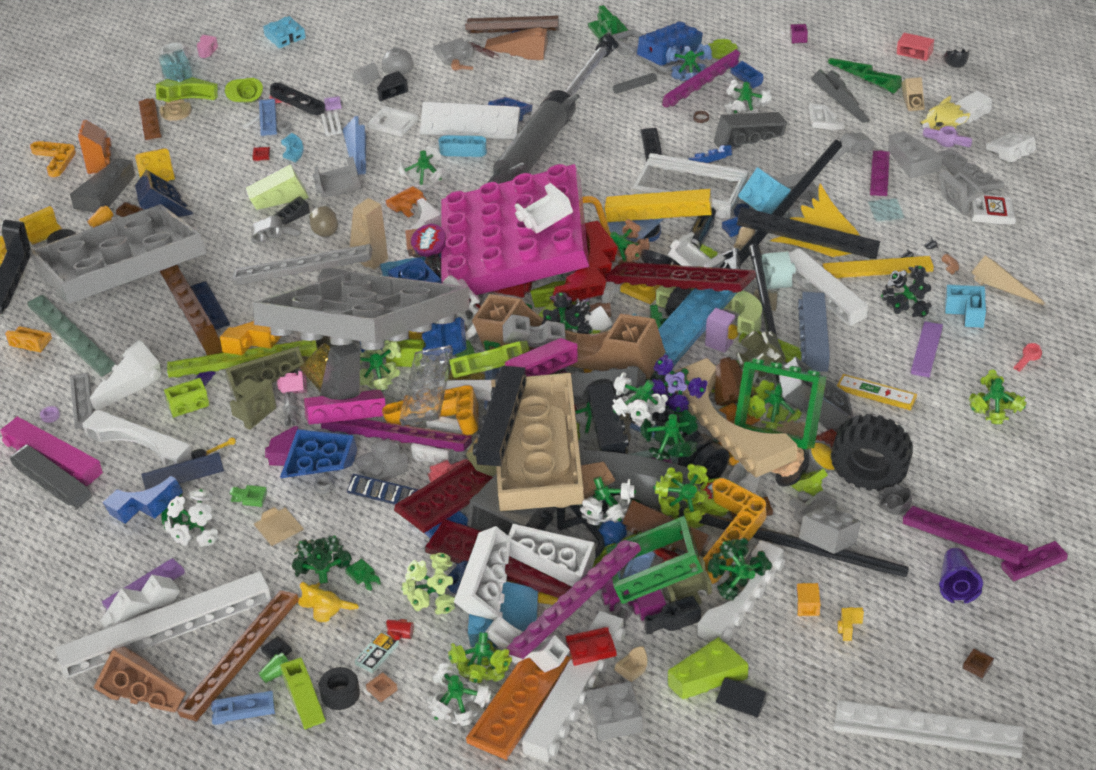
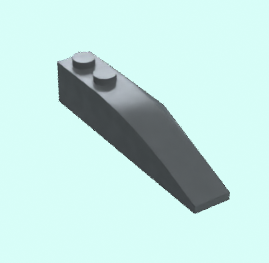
(640, 470)

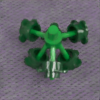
(320, 556)
(741, 571)

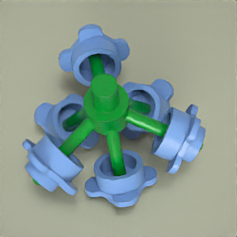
(689, 58)

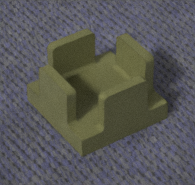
(761, 347)
(256, 403)
(689, 586)

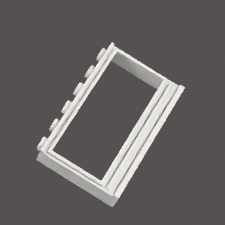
(723, 208)

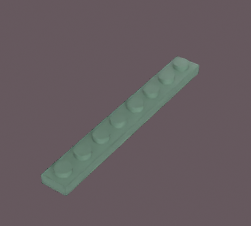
(71, 335)

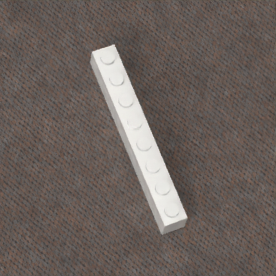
(567, 696)

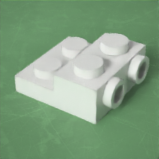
(1012, 146)

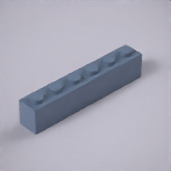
(813, 331)

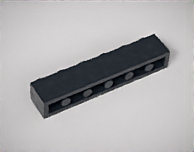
(500, 416)

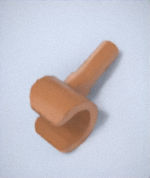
(456, 65)

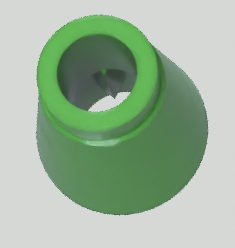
(272, 668)

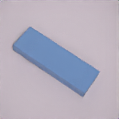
(268, 118)

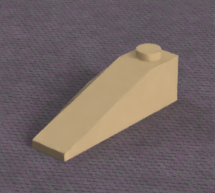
(996, 276)

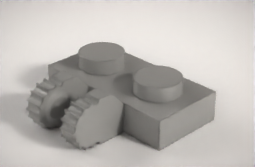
(810, 503)

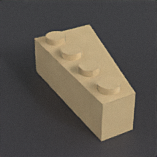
(369, 229)

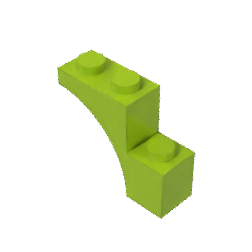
(171, 90)

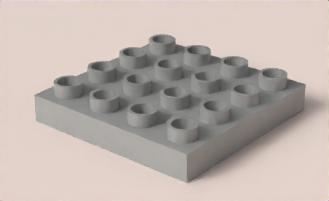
(361, 309)

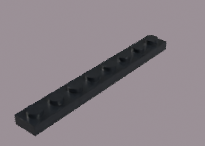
(808, 233)

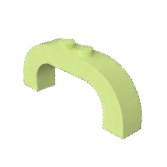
(743, 302)

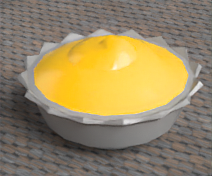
(820, 457)

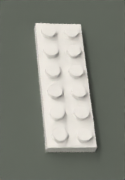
(470, 120)

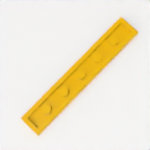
(877, 267)

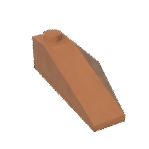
(528, 43)
(135, 678)

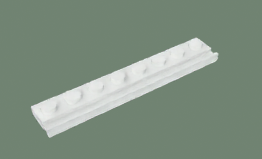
(929, 728)

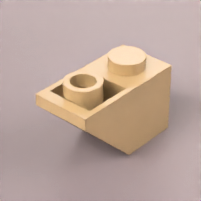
(913, 94)

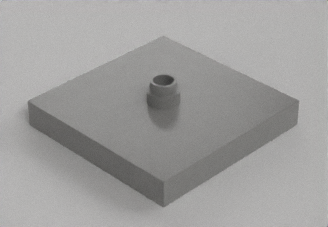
(117, 253)

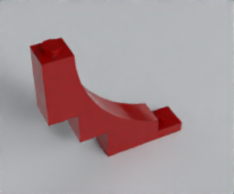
(591, 280)

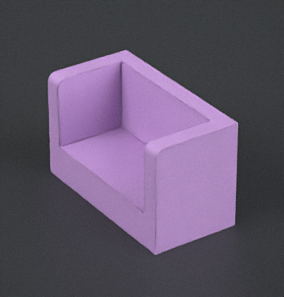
(717, 330)

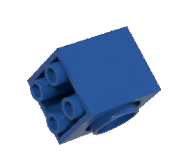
(414, 270)

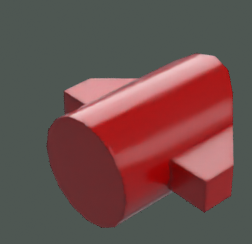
(400, 629)

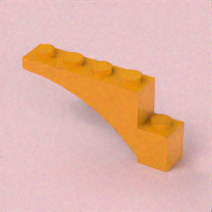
(240, 338)

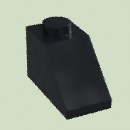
(391, 86)

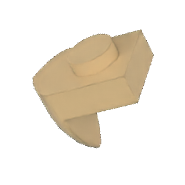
(633, 664)

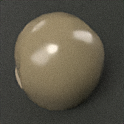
(323, 221)

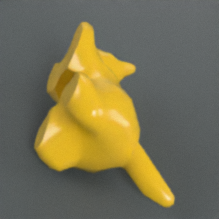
(324, 603)

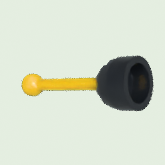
(201, 452)

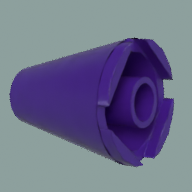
(959, 577)

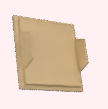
(277, 525)

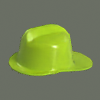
(244, 90)

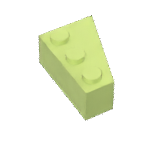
(277, 189)

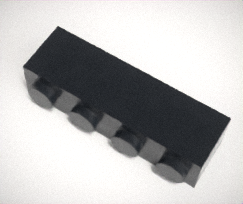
(607, 424)

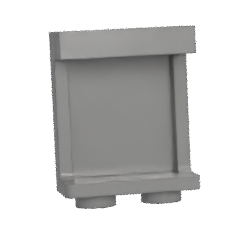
(338, 180)

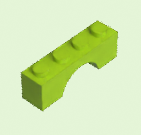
(486, 360)

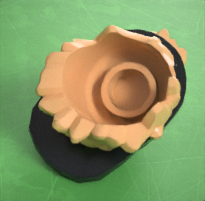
(792, 472)

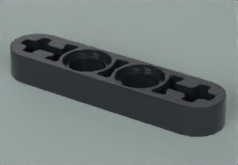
(281, 92)

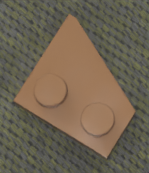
(592, 471)

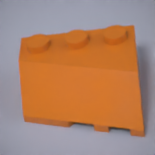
(94, 147)

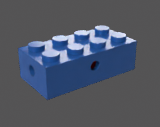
(655, 44)

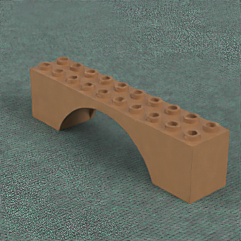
(628, 342)

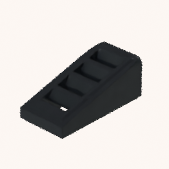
(295, 209)

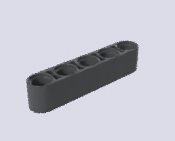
(50, 476)

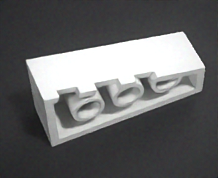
(552, 553)

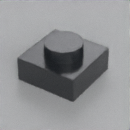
(275, 647)

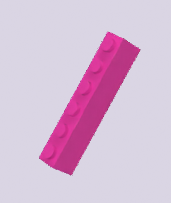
(68, 458)

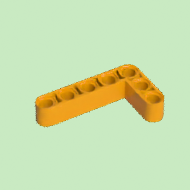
(456, 401)
(745, 513)

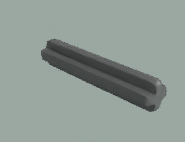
(634, 83)

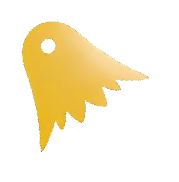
(823, 215)

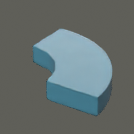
(293, 146)

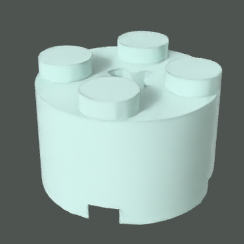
(778, 269)

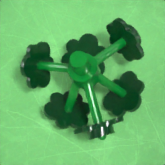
(669, 436)

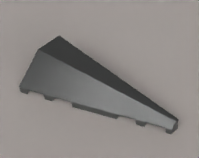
(836, 89)

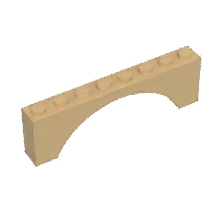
(754, 450)

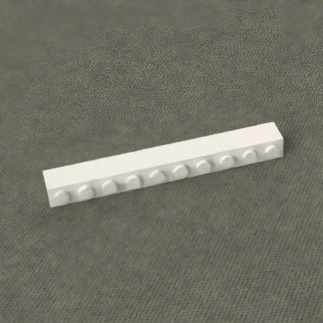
(164, 623)

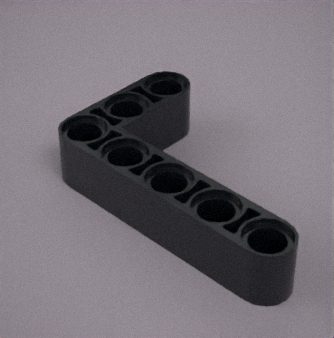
(15, 260)

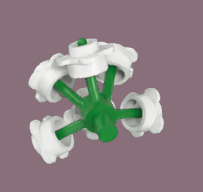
(745, 95)
(637, 403)
(616, 505)
(463, 692)

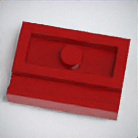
(590, 646)

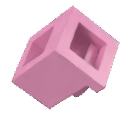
(293, 383)

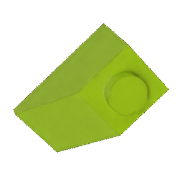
(542, 294)

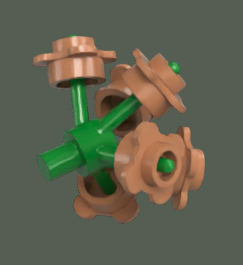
(627, 247)

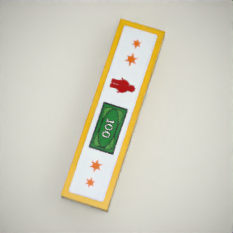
(877, 392)

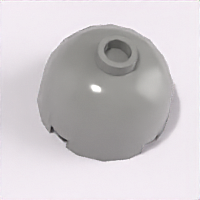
(397, 60)

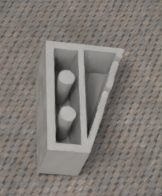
(913, 155)

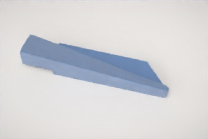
(356, 143)

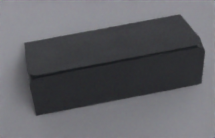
(741, 697)

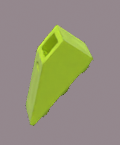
(302, 693)

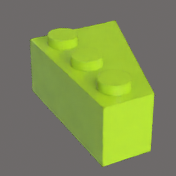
(707, 669)

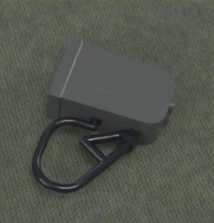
(486, 513)

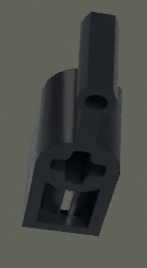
(674, 616)

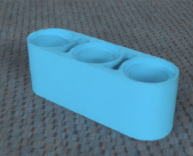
(462, 146)

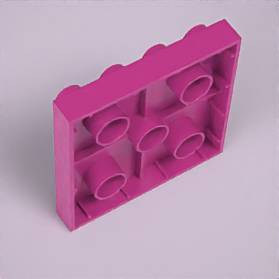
(497, 250)

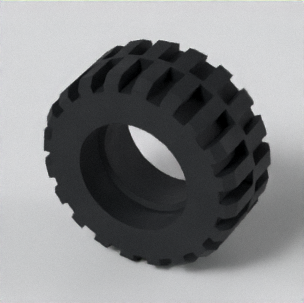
(877, 435)

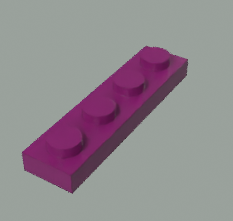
(880, 173)

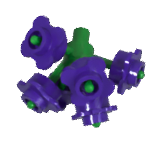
(677, 382)

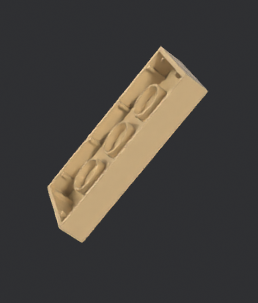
(543, 450)

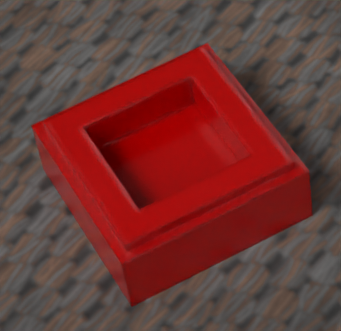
(261, 153)

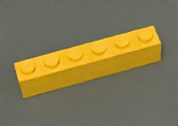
(658, 205)

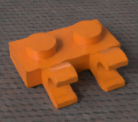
(404, 201)

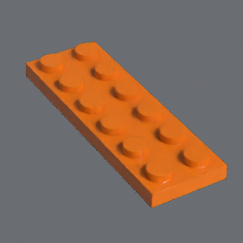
(514, 708)

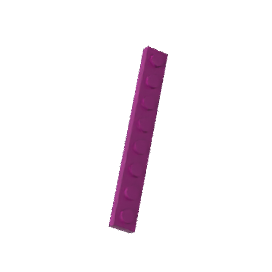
(401, 433)
(573, 599)

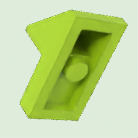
(811, 482)

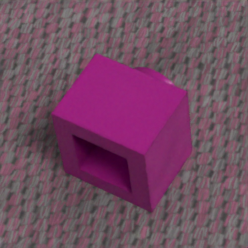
(798, 33)

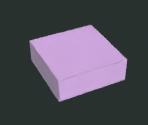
(332, 103)

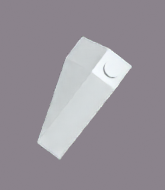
(133, 373)

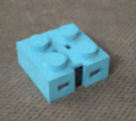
(284, 32)

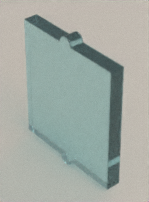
(886, 209)

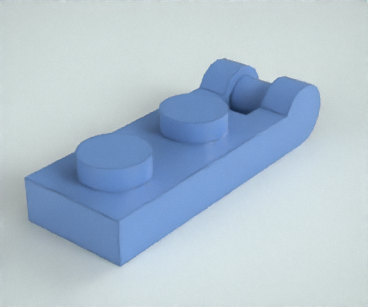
(242, 707)

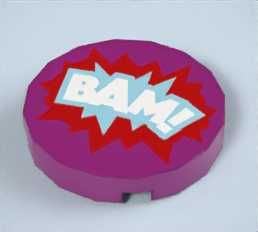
(428, 240)

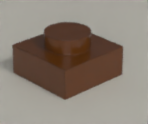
(978, 663)

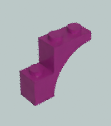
(642, 606)

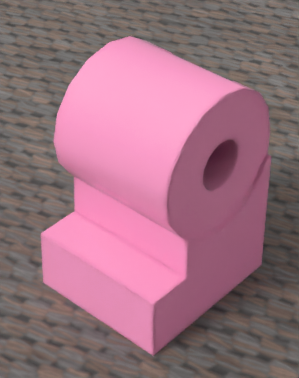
(205, 46)

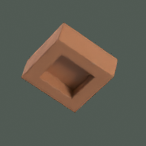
(381, 687)

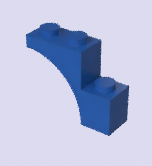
(151, 501)

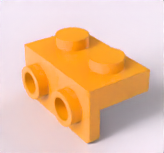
(28, 339)

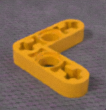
(43, 148)

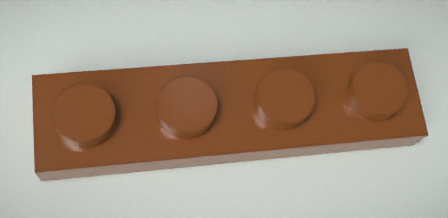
(149, 119)

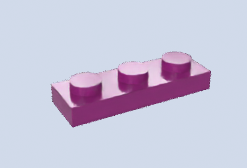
(1035, 561)

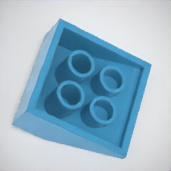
(518, 610)

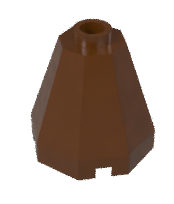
(728, 382)

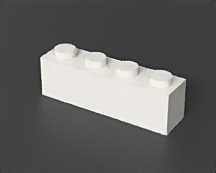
(484, 576)

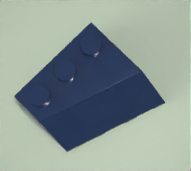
(154, 191)

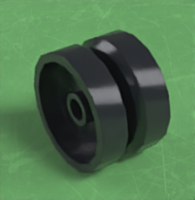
(708, 454)

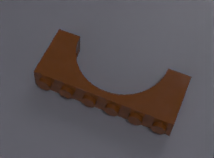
(192, 310)

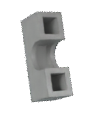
(518, 329)

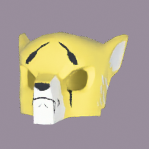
(946, 113)

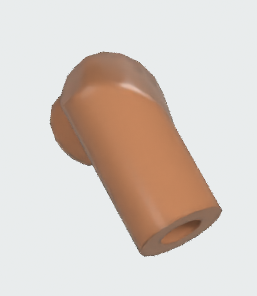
(952, 263)

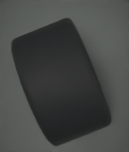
(342, 698)

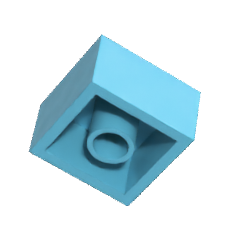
(763, 191)

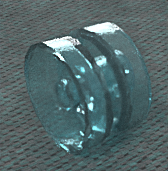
(175, 67)

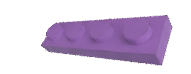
(168, 569)

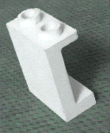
(545, 211)
(689, 255)
(433, 454)

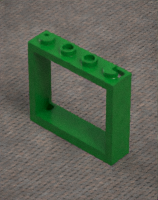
(815, 402)
(664, 573)

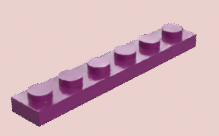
(700, 79)
(965, 535)

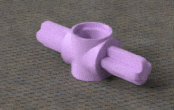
(947, 137)

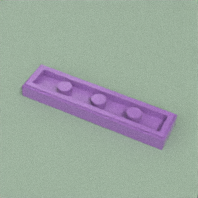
(926, 349)

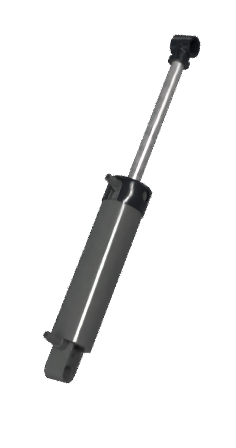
(547, 121)

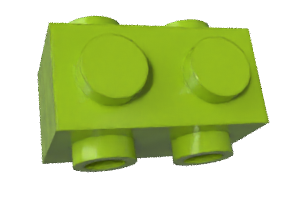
(186, 399)

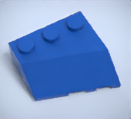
(319, 453)

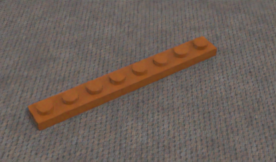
(237, 655)

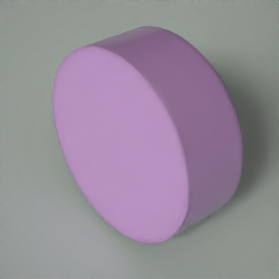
(50, 414)

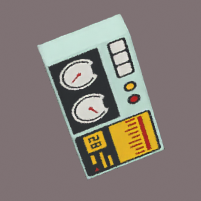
(376, 652)

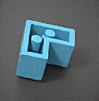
(968, 302)

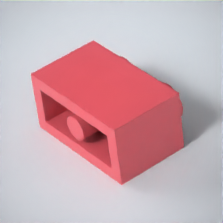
(915, 46)

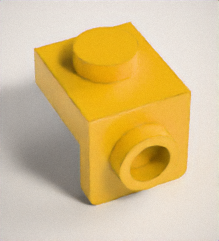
(848, 617)

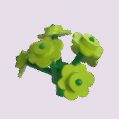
(776, 413)

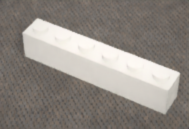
(837, 296)

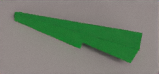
(885, 81)

